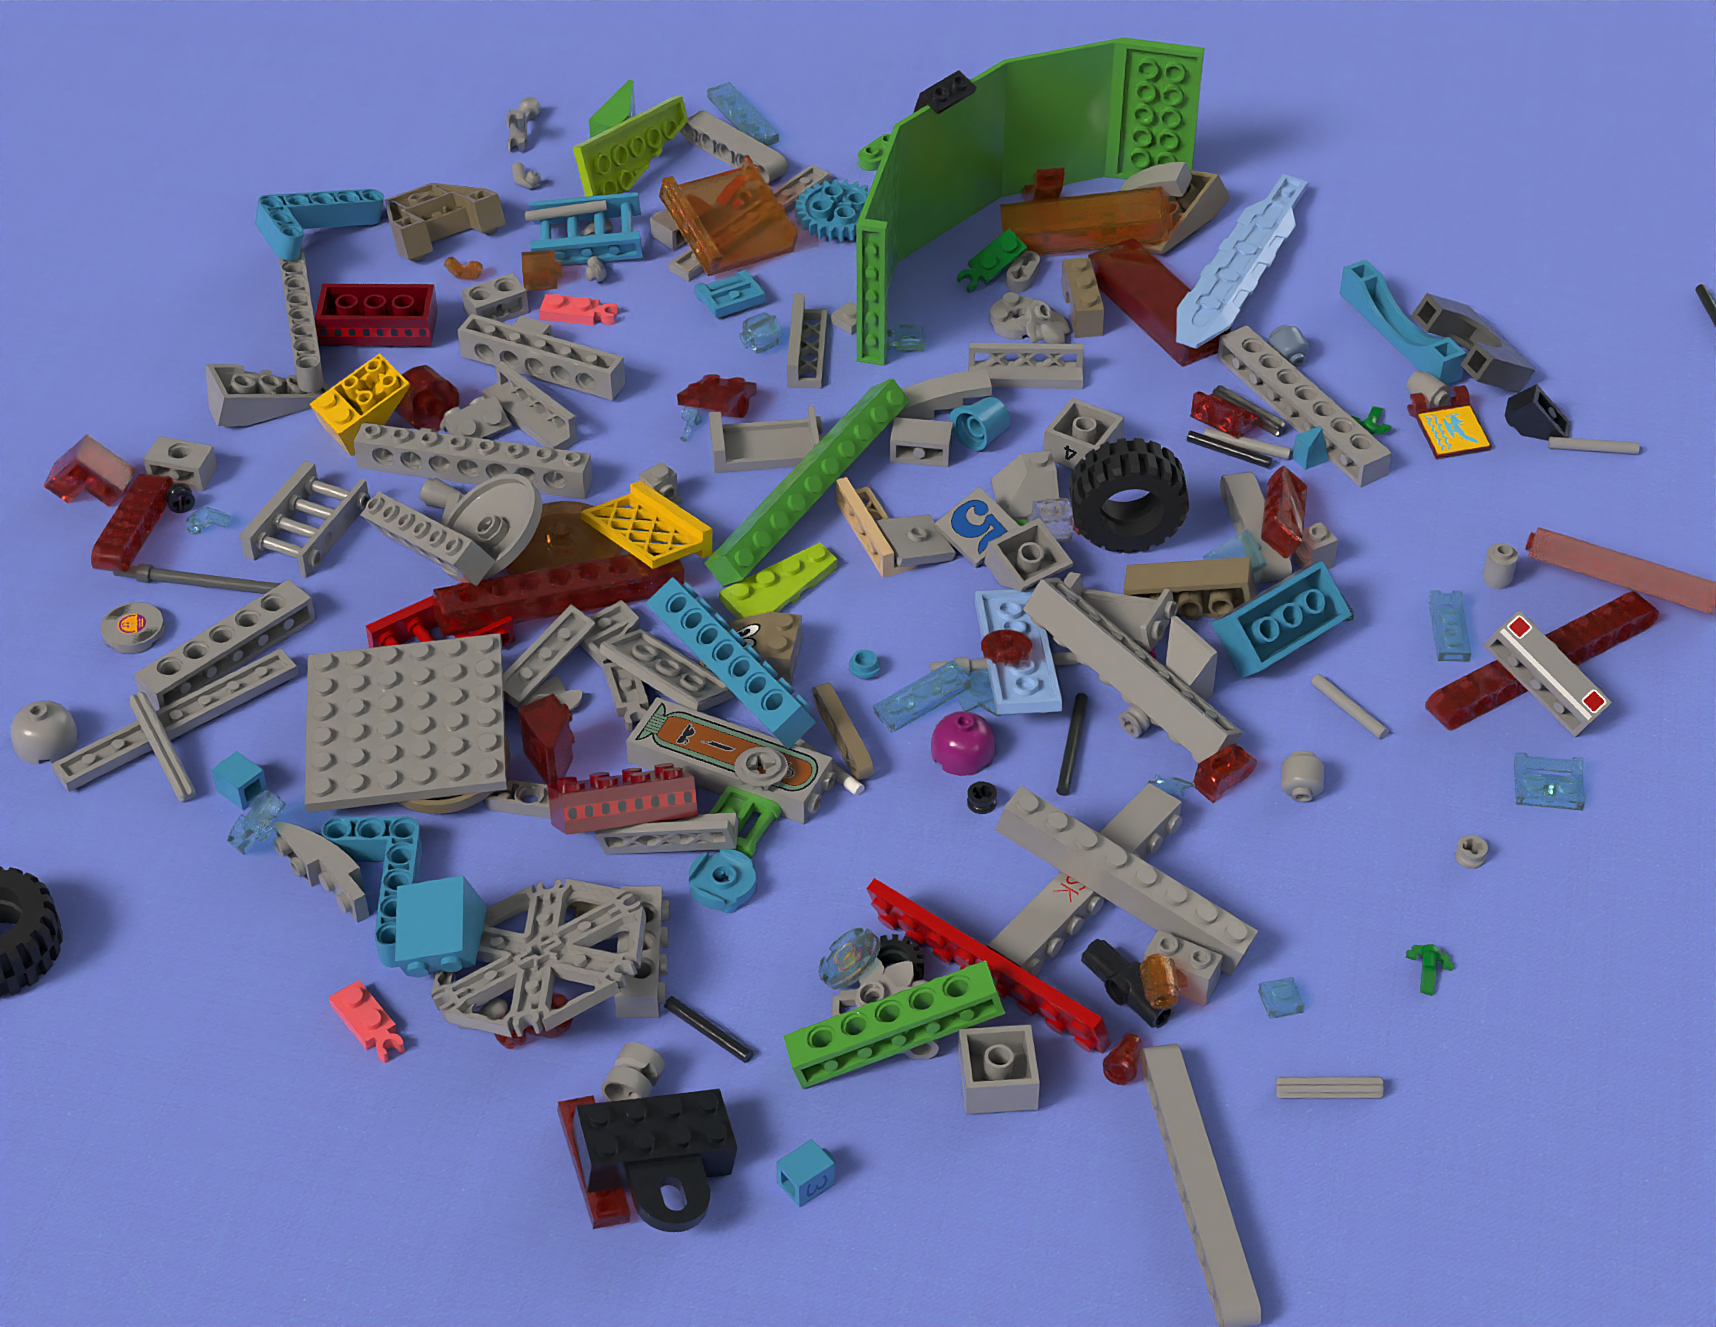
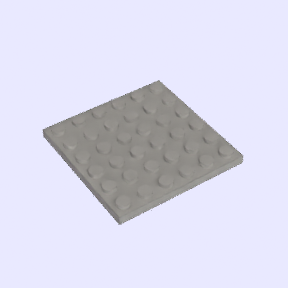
(405, 723)

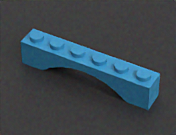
(1368, 293)

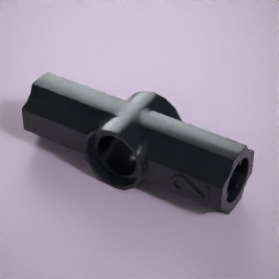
(1123, 981)

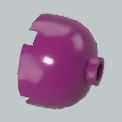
(963, 743)

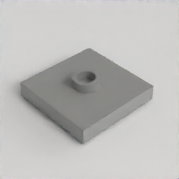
(915, 540)

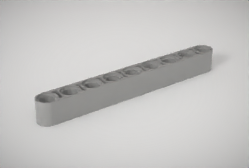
(302, 324)
(1200, 1188)

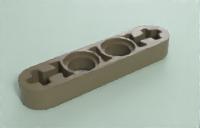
(843, 731)

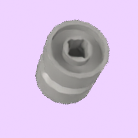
(634, 1073)

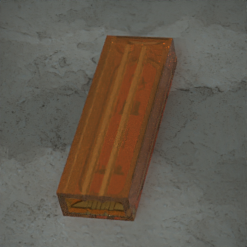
(1089, 220)

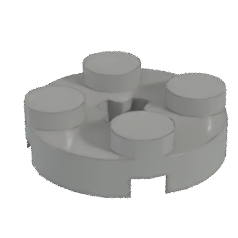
(1003, 312)

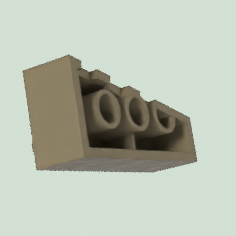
(1197, 586)

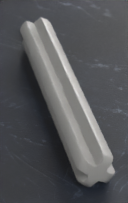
(162, 747)

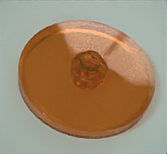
(563, 540)

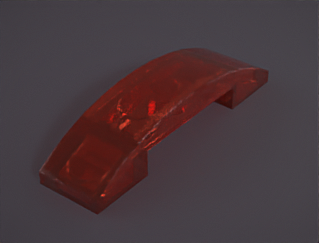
(1047, 185)

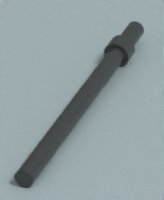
(147, 573)

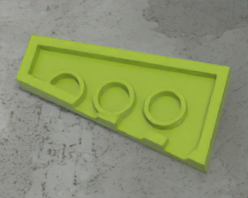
(779, 583)

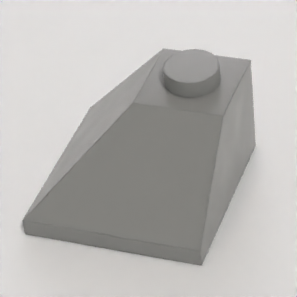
(1025, 480)
(1191, 658)

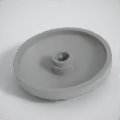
(498, 518)

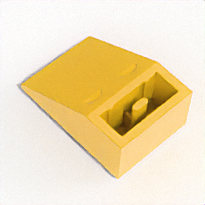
(361, 397)

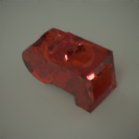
(1223, 771)

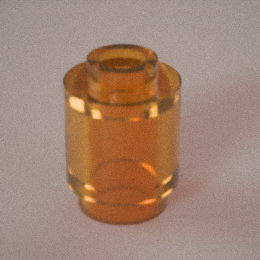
(1160, 981)

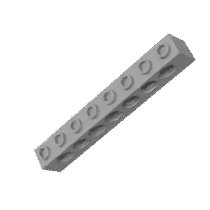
(1304, 405)
(471, 459)

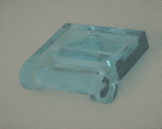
(1549, 789)

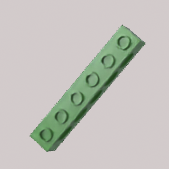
(893, 1024)

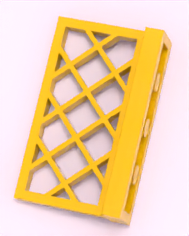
(659, 515)

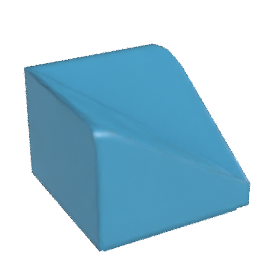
(1310, 448)

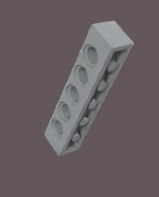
(542, 356)
(428, 538)
(226, 645)

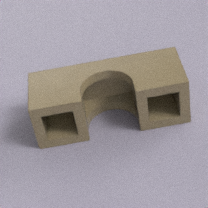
(1083, 294)

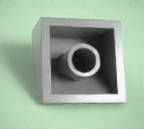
(1026, 556)

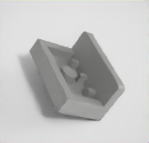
(479, 420)

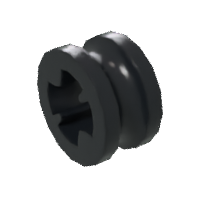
(172, 498)
(976, 801)

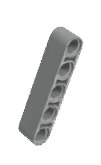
(732, 145)
(1246, 510)

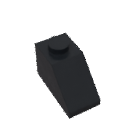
(1536, 415)

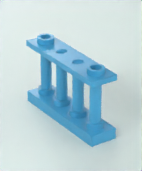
(607, 247)

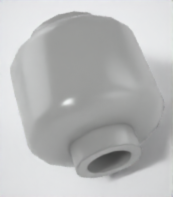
(1302, 776)

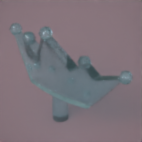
(1171, 785)

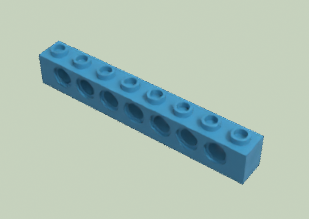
(732, 663)

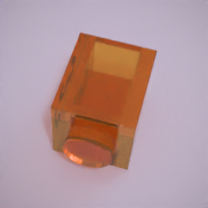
(540, 270)

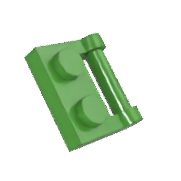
(744, 804)

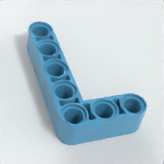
(286, 215)
(386, 840)

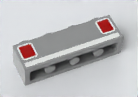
(1547, 673)

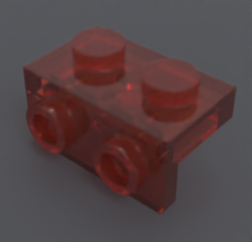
(1223, 415)

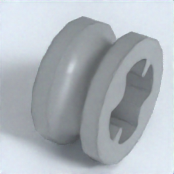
(1134, 721)
(1464, 855)

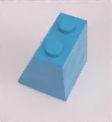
(438, 926)

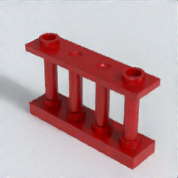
(418, 620)

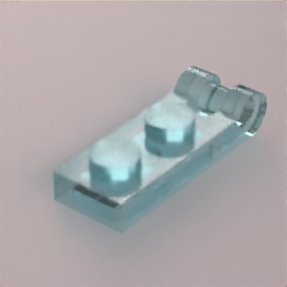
(1449, 626)

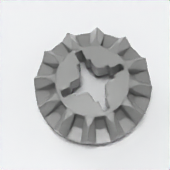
(770, 759)

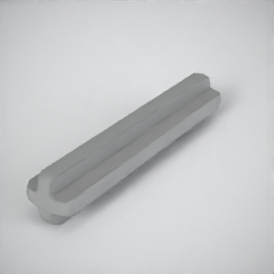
(1330, 1087)

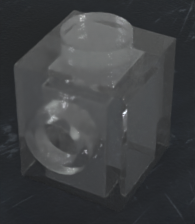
(1055, 515)

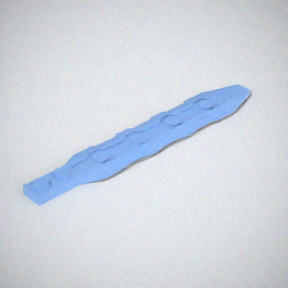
(1238, 265)

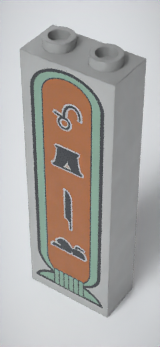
(709, 750)

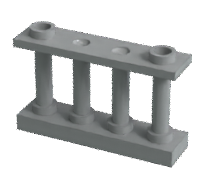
(293, 498)

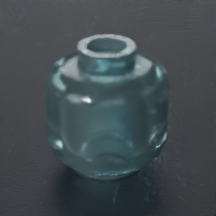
(761, 332)

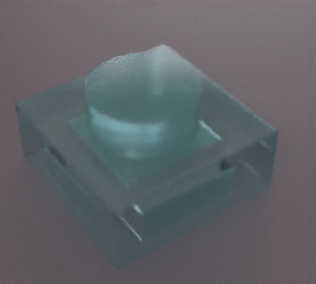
(1281, 997)

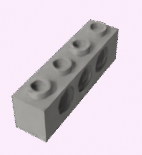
(645, 990)

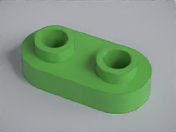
(871, 155)

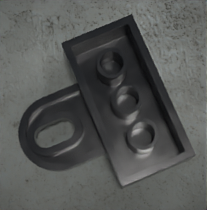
(655, 1145)

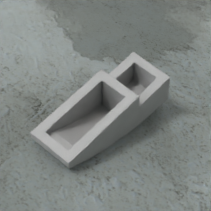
(1172, 177)

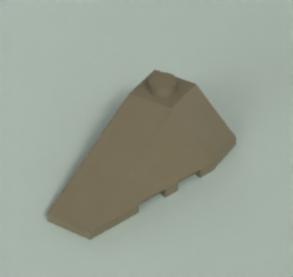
(1199, 205)

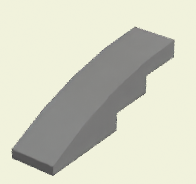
(944, 393)

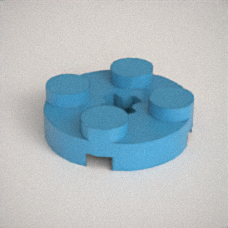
(722, 895)

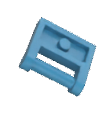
(730, 294)

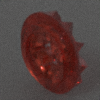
(998, 646)

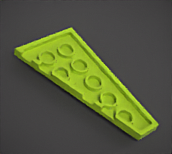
(622, 153)

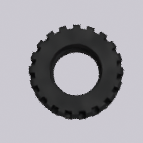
(1122, 468)
(36, 936)

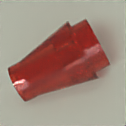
(1122, 1062)

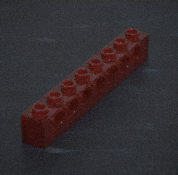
(550, 592)

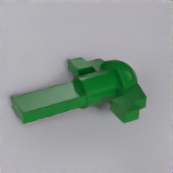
(1371, 422)
(1430, 955)

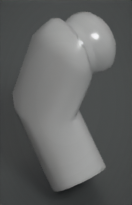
(527, 180)
(595, 270)

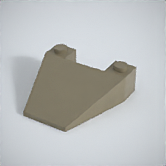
(438, 212)

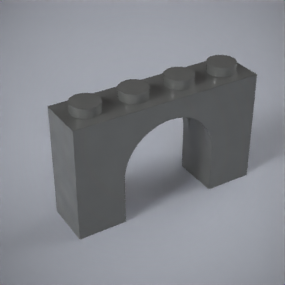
(1490, 356)

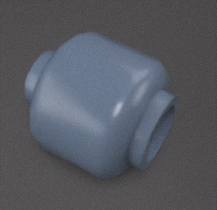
(1290, 344)

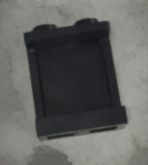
(946, 93)

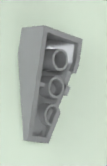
(250, 397)

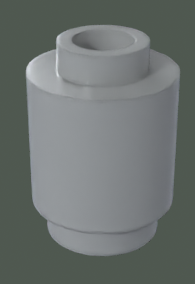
(1433, 389)
(1500, 565)

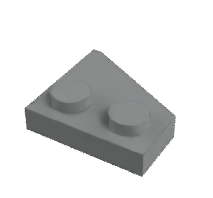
(610, 624)

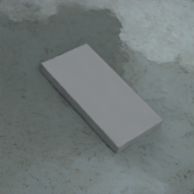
(666, 670)

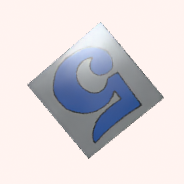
(974, 524)

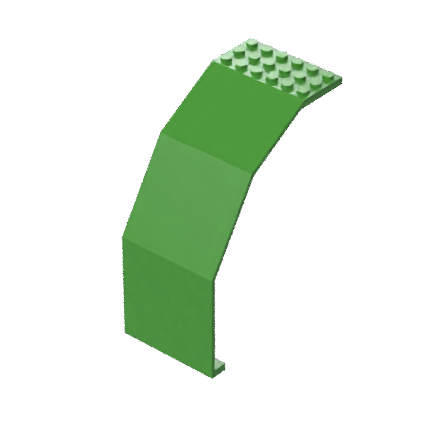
(1073, 108)

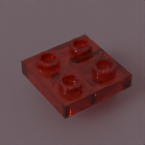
(719, 394)

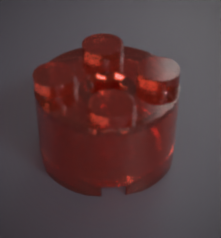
(426, 398)

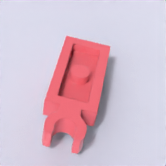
(576, 310)
(366, 1019)

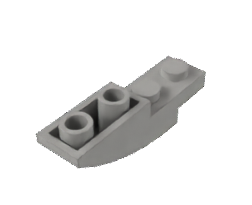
(323, 863)

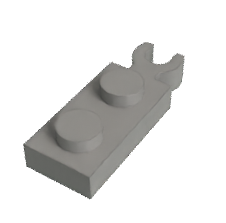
(627, 694)

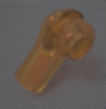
(459, 271)

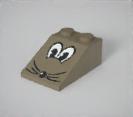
(774, 637)

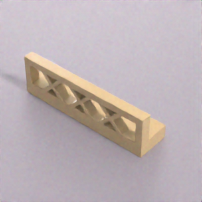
(864, 526)

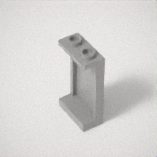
(762, 443)
(1135, 616)

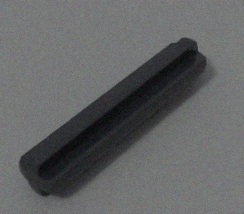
(1266, 420)

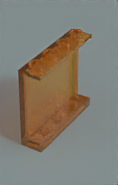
(730, 218)

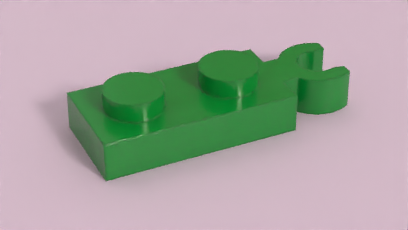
(993, 259)

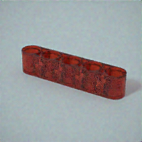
(1284, 512)
(131, 523)

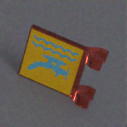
(1450, 428)

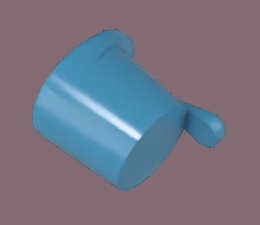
(979, 423)

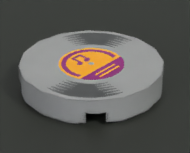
(132, 627)

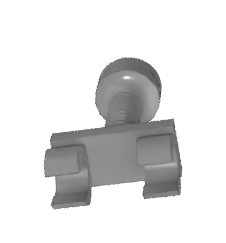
(517, 121)

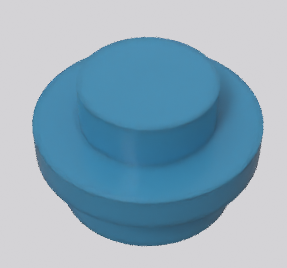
(864, 664)

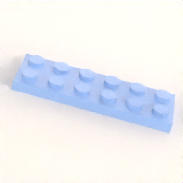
(1033, 682)

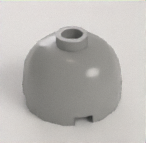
(43, 732)

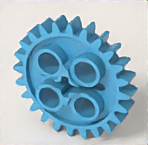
(831, 209)

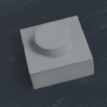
(846, 318)

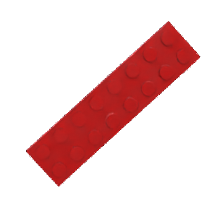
(1011, 980)

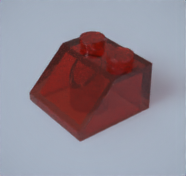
(547, 737)

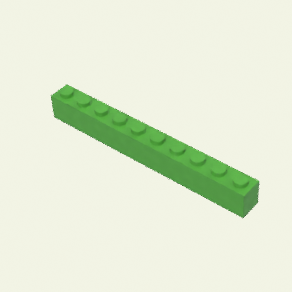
(806, 483)

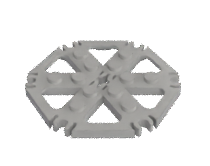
(562, 953)

